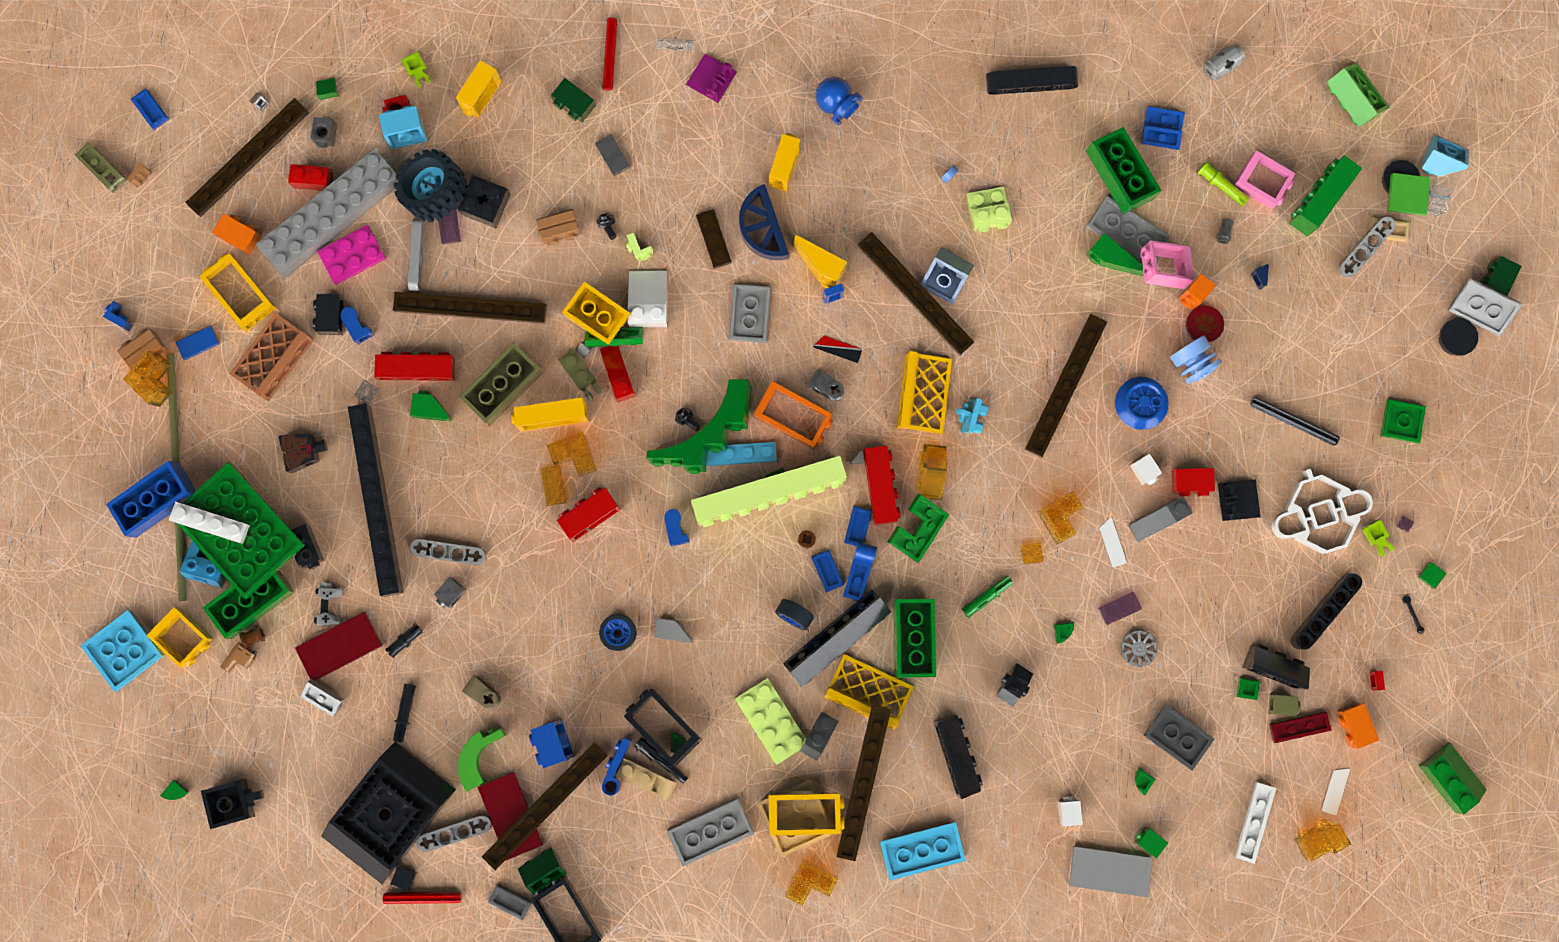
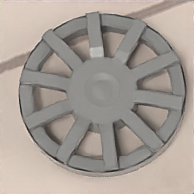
(1138, 648)

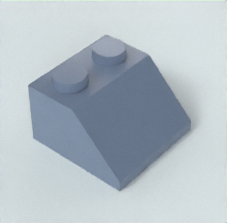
(947, 275)

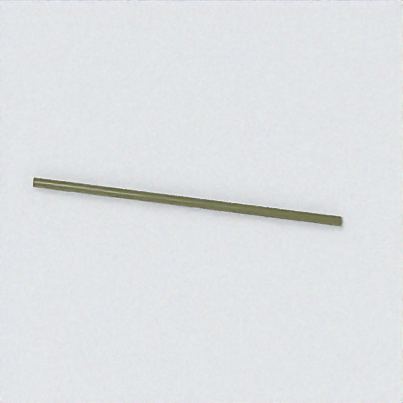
(176, 458)

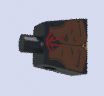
(300, 451)

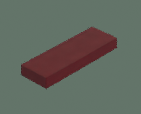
(1300, 727)

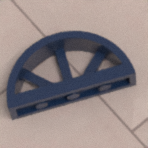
(771, 221)

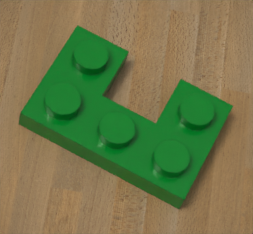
(931, 522)

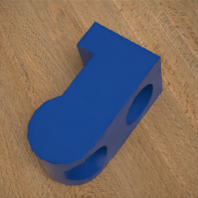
(352, 322)
(672, 521)

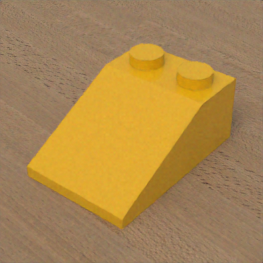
(823, 264)
(595, 313)

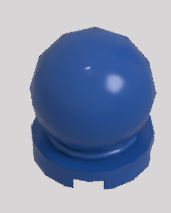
(836, 98)

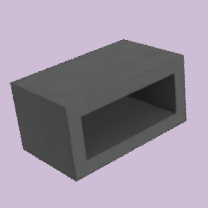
(819, 736)

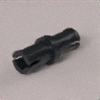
(404, 640)

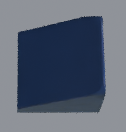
(1261, 276)

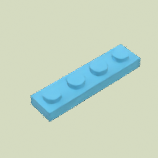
(744, 454)

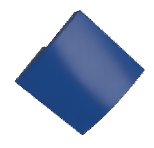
(1162, 128)

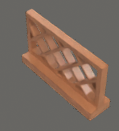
(285, 362)

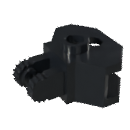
(1014, 684)

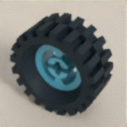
(440, 173)

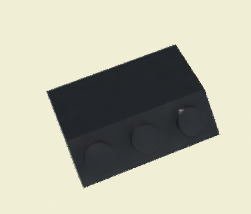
(1277, 667)

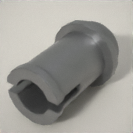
(1225, 231)

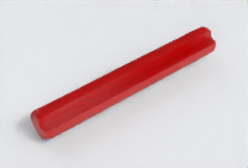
(609, 58)
(422, 898)

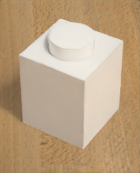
(1146, 470)
(1070, 811)

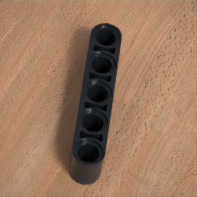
(1032, 80)
(1334, 607)

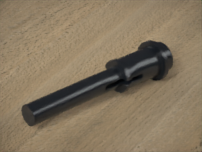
(651, 753)

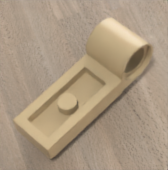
(646, 779)

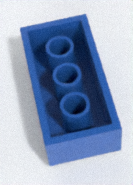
(151, 499)
(551, 744)

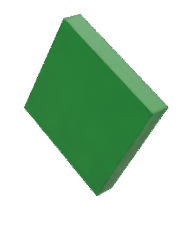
(1403, 421)

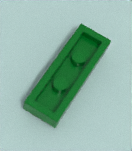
(625, 336)

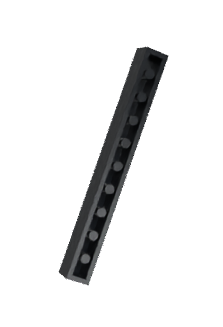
(375, 500)

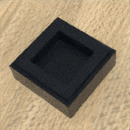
(403, 878)

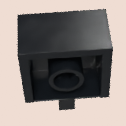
(488, 212)
(240, 799)

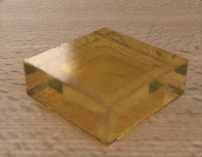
(1031, 553)

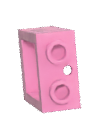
(1257, 194)
(1181, 256)

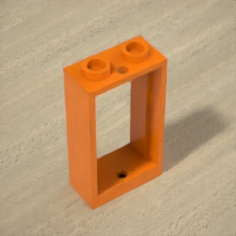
(764, 403)

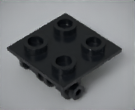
(1238, 500)

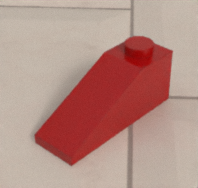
(617, 373)

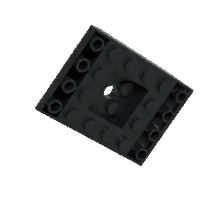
(410, 794)

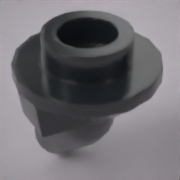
(605, 221)
(684, 416)

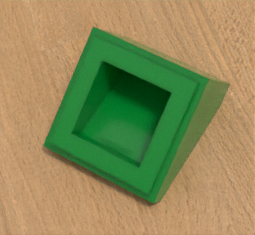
(326, 89)

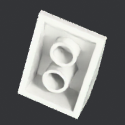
(647, 299)

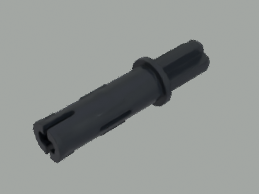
(404, 712)

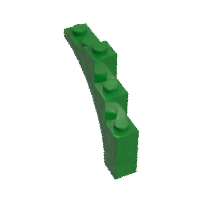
(714, 436)

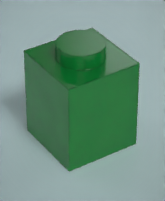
(1150, 842)

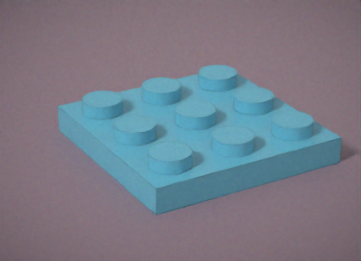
(122, 650)

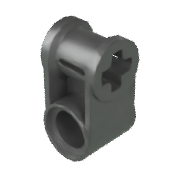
(823, 383)

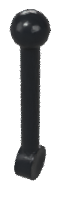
(1406, 599)

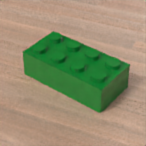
(1123, 170)
(1324, 195)
(234, 613)
(914, 638)

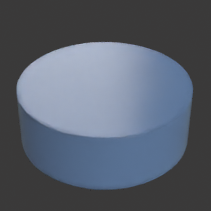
(949, 174)

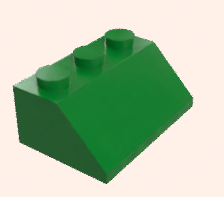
(1453, 779)

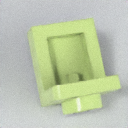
(632, 246)

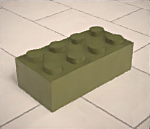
(501, 384)

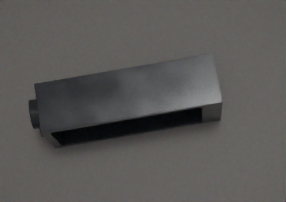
(685, 749)
(596, 937)

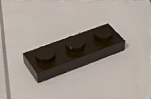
(713, 239)

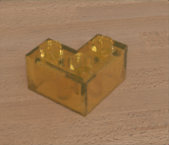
(146, 376)
(575, 449)
(932, 471)
(1055, 517)
(1323, 838)
(809, 877)

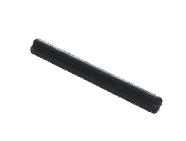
(1294, 421)

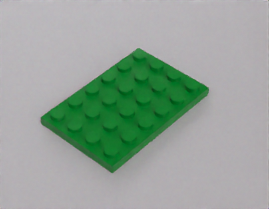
(268, 539)

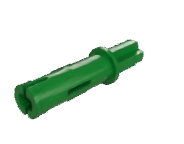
(987, 596)

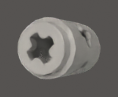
(1224, 62)

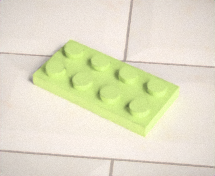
(771, 721)

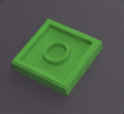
(1408, 194)

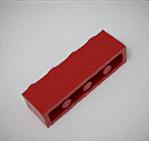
(415, 367)
(881, 485)

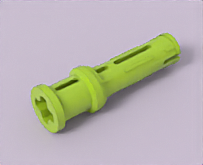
(1215, 178)

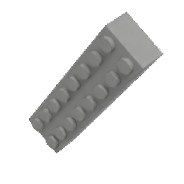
(328, 213)

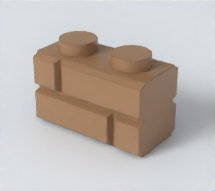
(558, 227)
(133, 350)

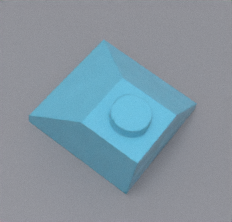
(1444, 157)

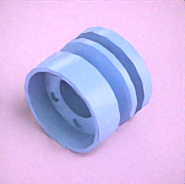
(1196, 360)

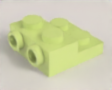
(989, 209)

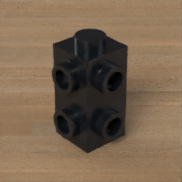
(310, 554)

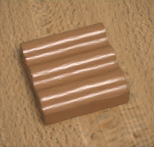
(139, 175)

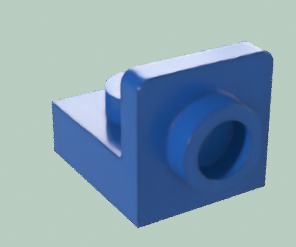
(113, 315)

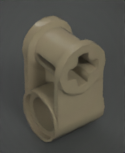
(479, 690)

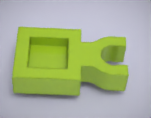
(415, 67)
(1377, 534)

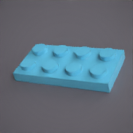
(922, 851)

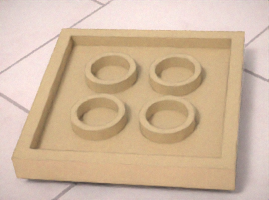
(796, 815)

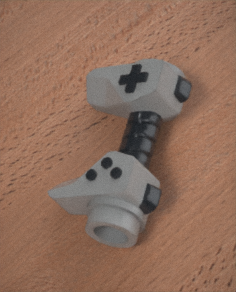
(326, 592)

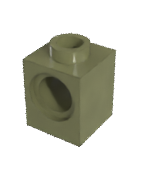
(1284, 705)

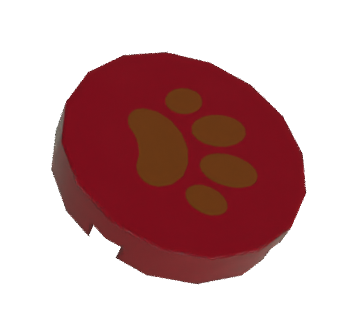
(1206, 322)

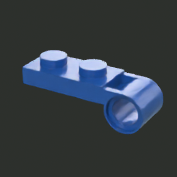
(860, 571)
(613, 765)

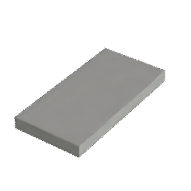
(1126, 230)
(710, 832)
(1110, 871)

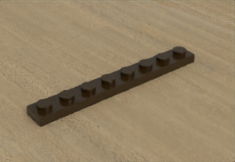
(247, 157)
(915, 293)
(469, 307)
(1065, 385)
(863, 782)
(544, 806)

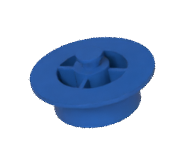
(1141, 403)

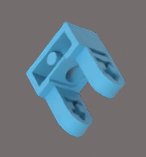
(201, 569)

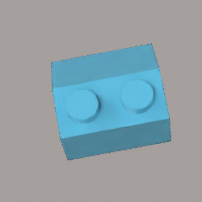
(403, 127)

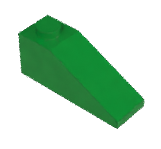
(1111, 255)

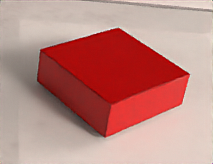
(1377, 680)

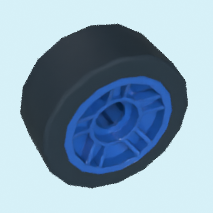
(794, 614)
(608, 628)

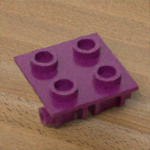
(711, 78)

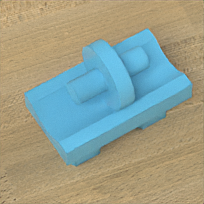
(969, 415)

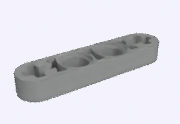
(1366, 247)
(416, 254)
(448, 552)
(454, 833)

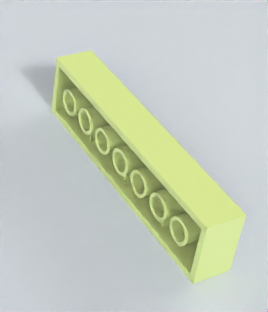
(768, 491)

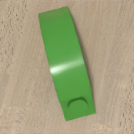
(468, 763)

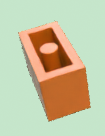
(236, 234)
(1196, 292)
(1357, 726)

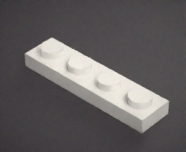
(209, 522)
(1255, 822)

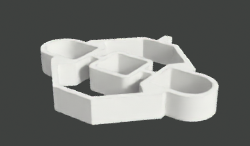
(1342, 491)

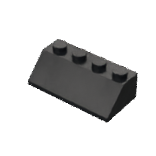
(957, 756)

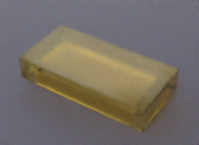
(553, 485)

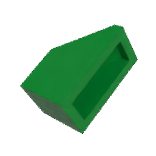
(427, 407)

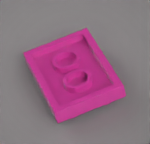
(351, 255)

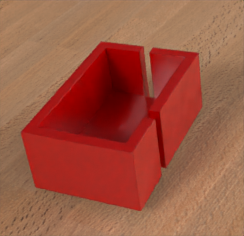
(588, 514)

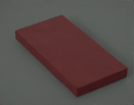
(338, 646)
(505, 805)

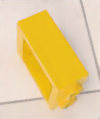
(478, 89)
(784, 162)
(166, 624)

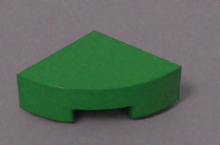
(1063, 631)
(676, 742)
(1143, 781)
(174, 791)

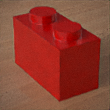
(309, 177)
(1193, 481)

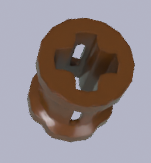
(808, 534)
(252, 636)

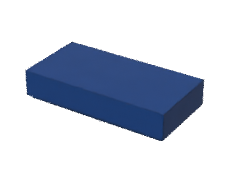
(149, 109)
(833, 293)
(197, 343)
(857, 526)
(827, 571)

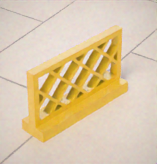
(908, 389)
(857, 704)

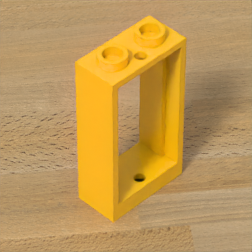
(256, 314)
(550, 414)
(839, 821)

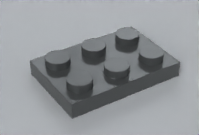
(1178, 737)

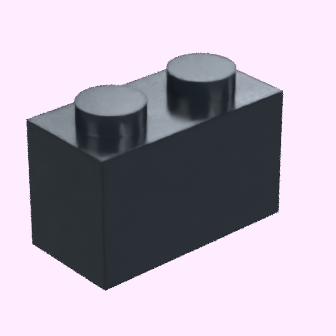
(328, 314)

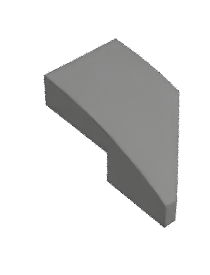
(671, 631)

